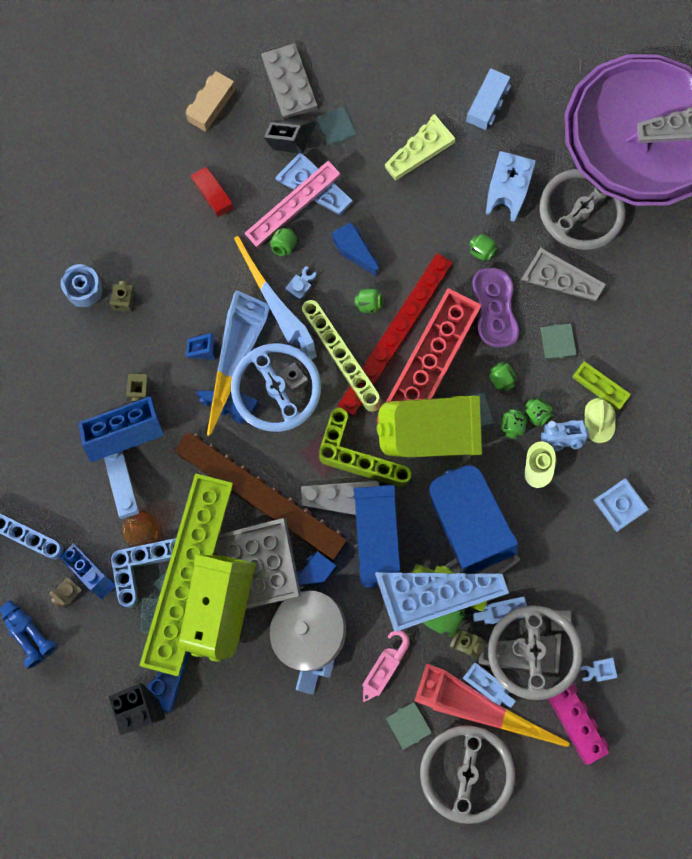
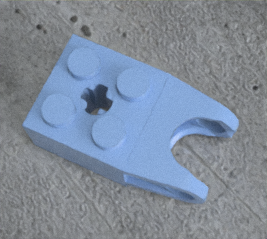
(507, 189)

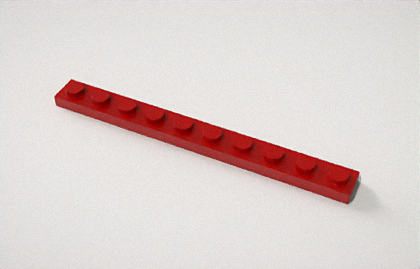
(398, 329)

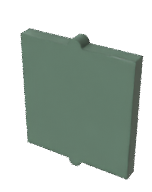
(558, 341)
(408, 725)

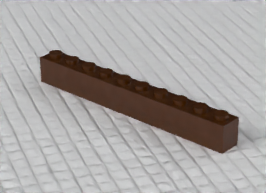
(261, 496)

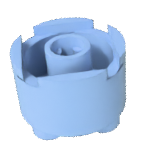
(72, 281)

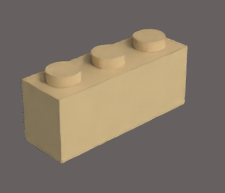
(210, 101)

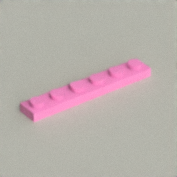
(292, 204)

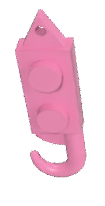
(384, 667)

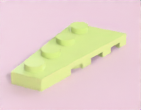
(423, 146)

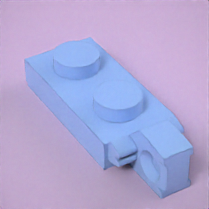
(496, 611)
(488, 685)

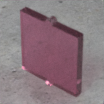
(311, 454)

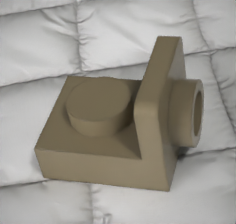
(65, 593)

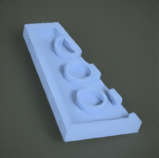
(302, 168)

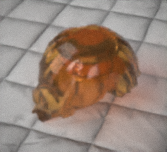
(140, 529)

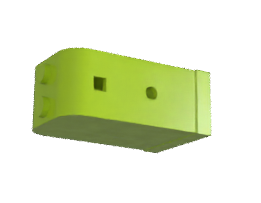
(430, 427)
(216, 606)

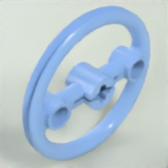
(262, 353)

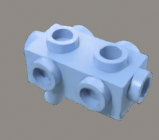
(565, 434)

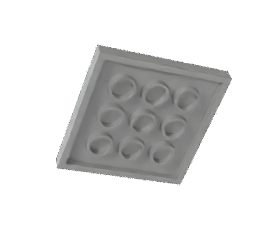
(271, 550)

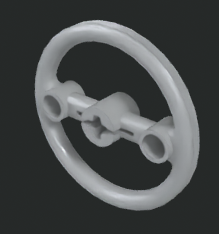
(560, 233)
(532, 692)
(465, 816)

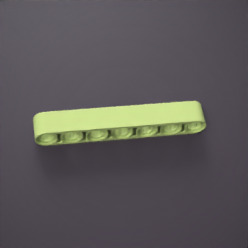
(338, 347)

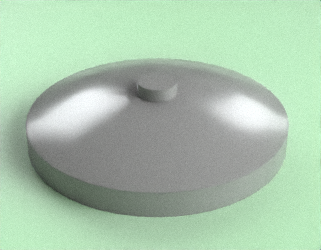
(308, 631)

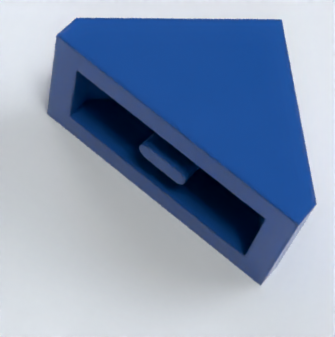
(202, 347)

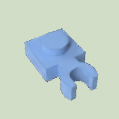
(299, 285)
(601, 670)

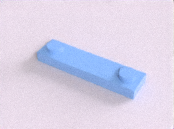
(121, 485)

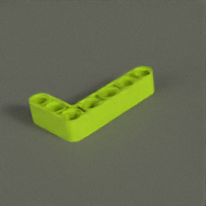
(357, 457)

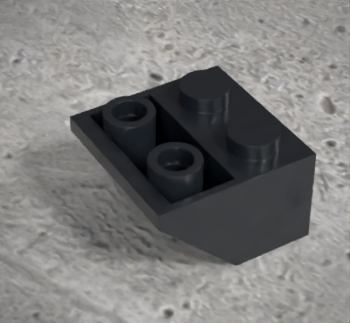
(289, 134)
(135, 708)

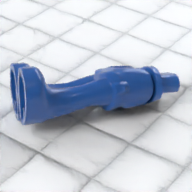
(17, 624)

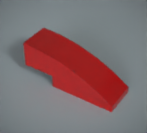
(212, 192)

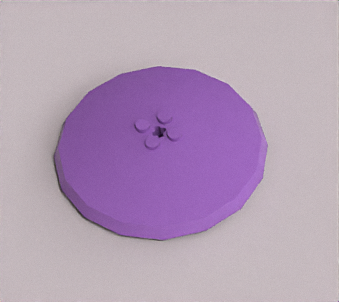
(604, 132)

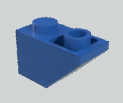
(316, 571)

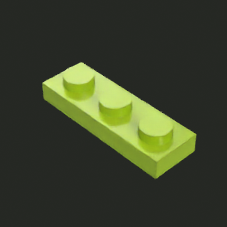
(601, 385)

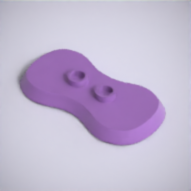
(496, 321)

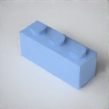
(488, 99)

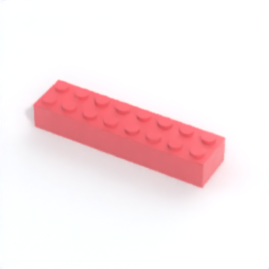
(436, 348)

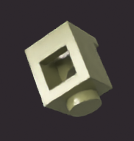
(124, 302)
(137, 381)
(468, 644)

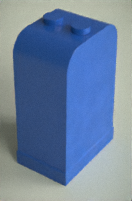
(471, 520)
(376, 532)

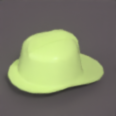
(600, 420)
(540, 464)

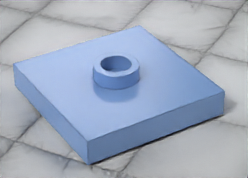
(621, 504)

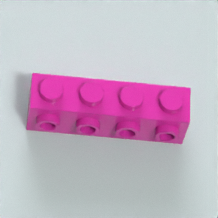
(579, 726)

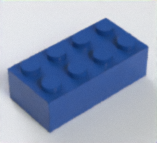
(120, 429)

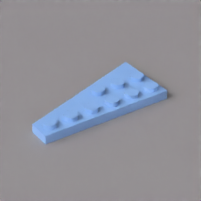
(425, 596)

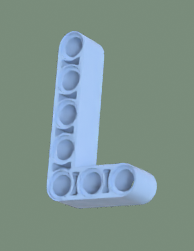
(28, 535)
(132, 562)

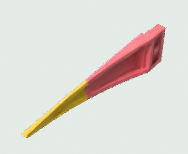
(454, 697)

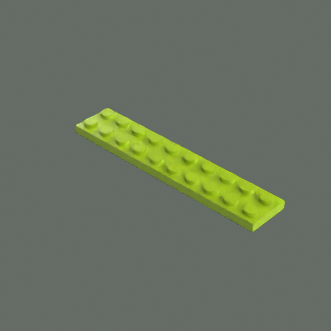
(196, 535)

